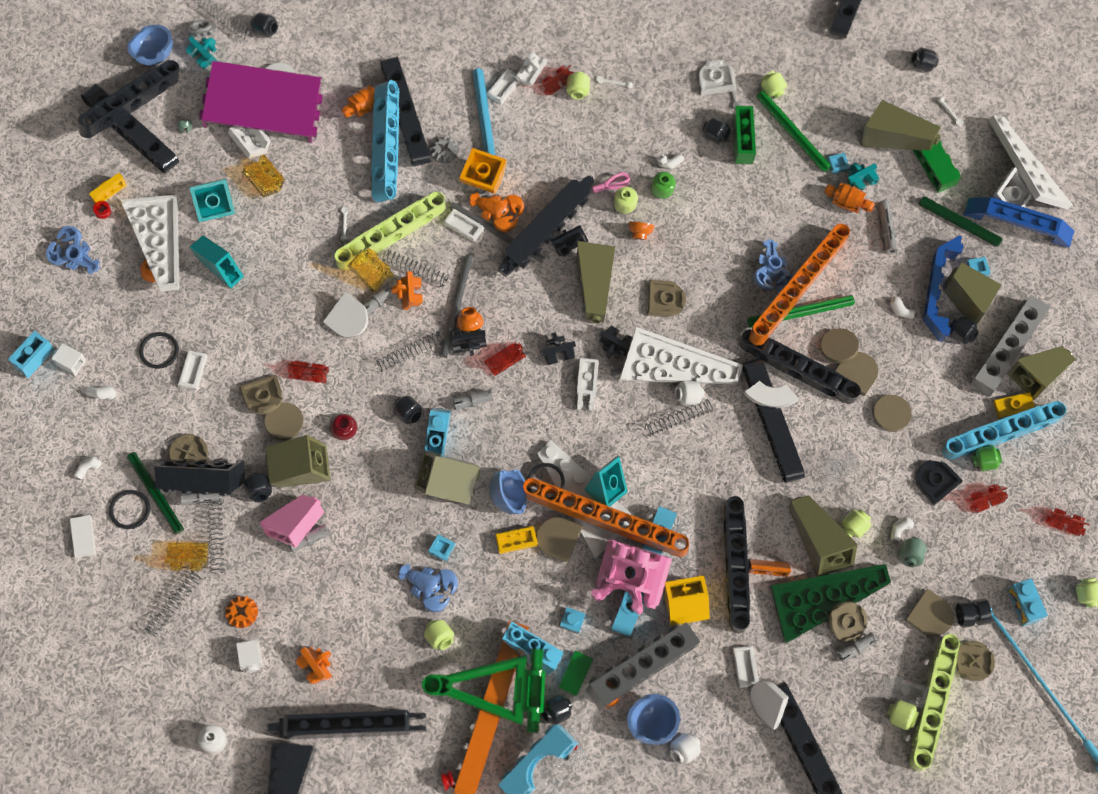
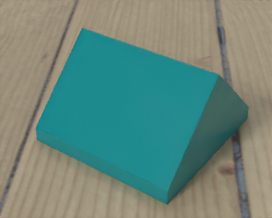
(212, 200)
(608, 483)

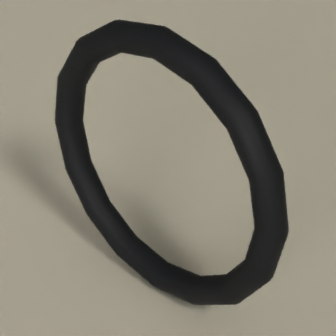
(155, 335)
(548, 465)
(121, 495)

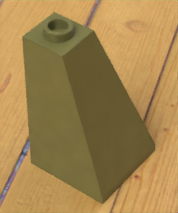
(899, 129)
(594, 273)
(823, 538)

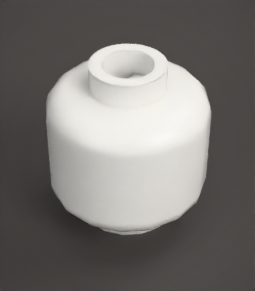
(689, 393)
(219, 739)
(685, 748)

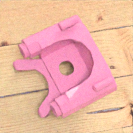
(649, 578)

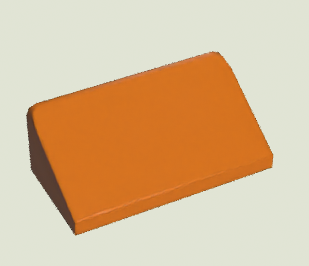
(771, 568)

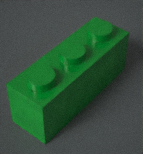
(744, 135)
(938, 167)

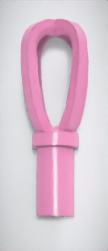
(607, 184)

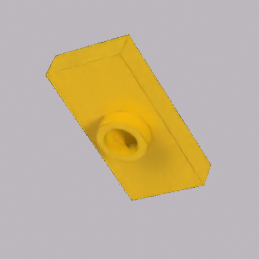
(108, 188)
(1013, 405)
(516, 540)

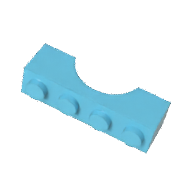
(555, 742)

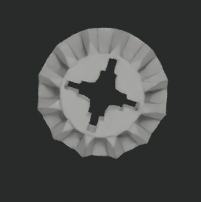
(201, 28)
(446, 156)

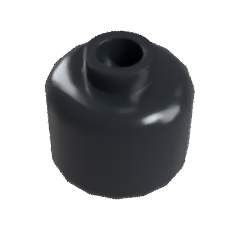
(264, 25)
(924, 59)
(716, 130)
(964, 330)
(407, 409)
(257, 487)
(556, 710)

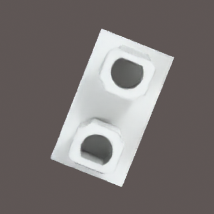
(531, 69)

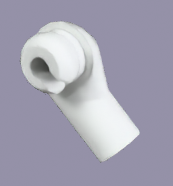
(665, 162)
(101, 393)

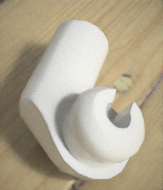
(899, 308)
(85, 465)
(899, 526)

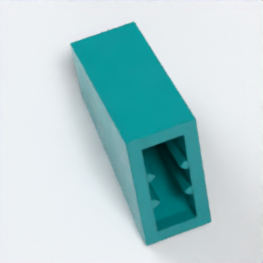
(217, 261)

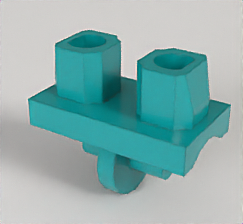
(196, 47)
(859, 173)

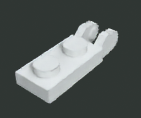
(587, 381)

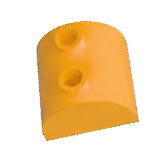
(483, 171)

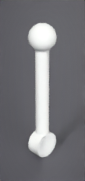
(599, 79)
(958, 122)
(344, 211)

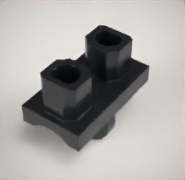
(568, 240)
(468, 341)
(614, 345)
(550, 353)

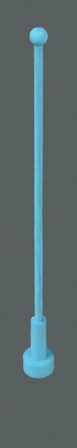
(1087, 743)

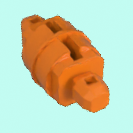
(359, 103)
(849, 198)

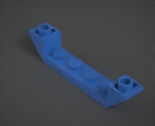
(1020, 217)
(937, 324)

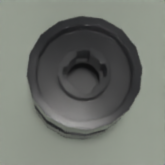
(975, 612)

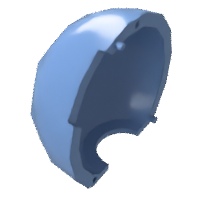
(151, 45)
(508, 491)
(654, 719)

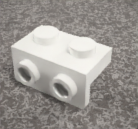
(250, 141)

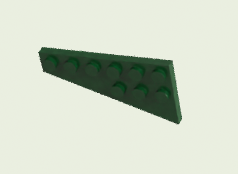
(808, 601)

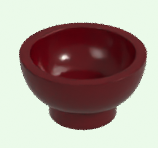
(343, 427)

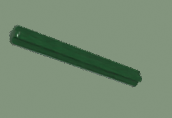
(960, 221)
(155, 493)

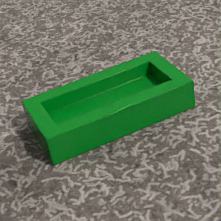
(575, 673)

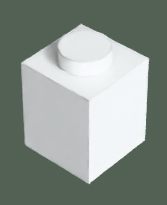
(68, 359)
(249, 656)

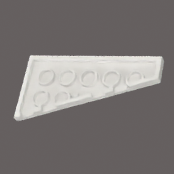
(156, 230)
(665, 360)
(576, 481)

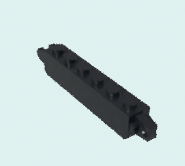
(545, 224)
(346, 724)

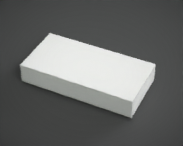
(503, 86)
(463, 225)
(192, 370)
(83, 536)
(745, 666)

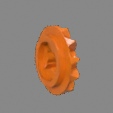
(241, 621)

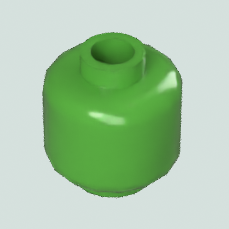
(663, 185)
(987, 458)

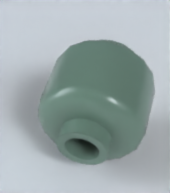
(913, 552)

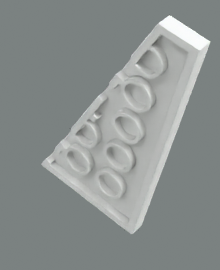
(1031, 170)

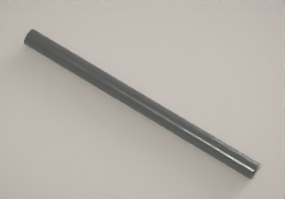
(487, 226)
(456, 306)

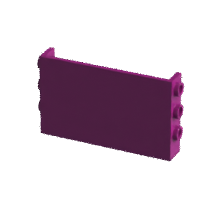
(262, 99)

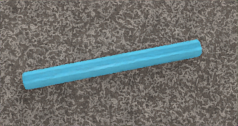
(483, 110)

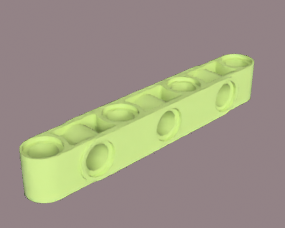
(393, 228)
(935, 704)

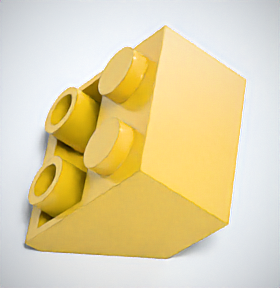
(686, 600)

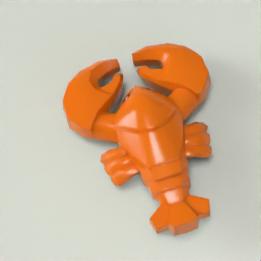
(496, 208)

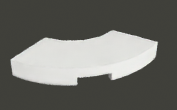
(770, 396)

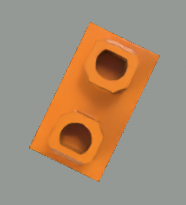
(405, 290)
(317, 661)

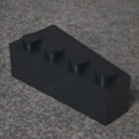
(199, 476)
(289, 768)

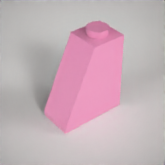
(293, 520)

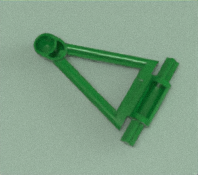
(528, 688)

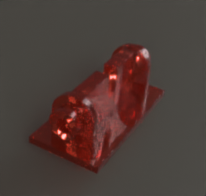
(551, 83)
(505, 358)
(300, 371)
(993, 494)
(1074, 526)

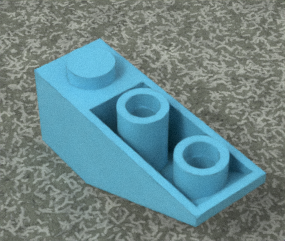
(437, 430)
(523, 641)

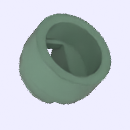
(184, 124)

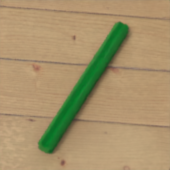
(793, 131)
(812, 308)

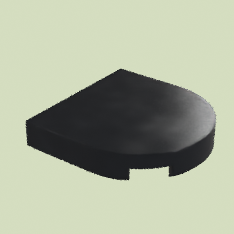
(936, 480)

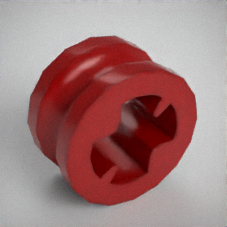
(106, 213)
(447, 780)

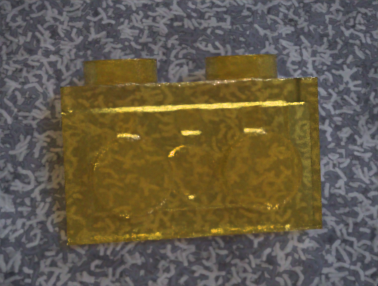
(264, 177)
(370, 269)
(187, 556)

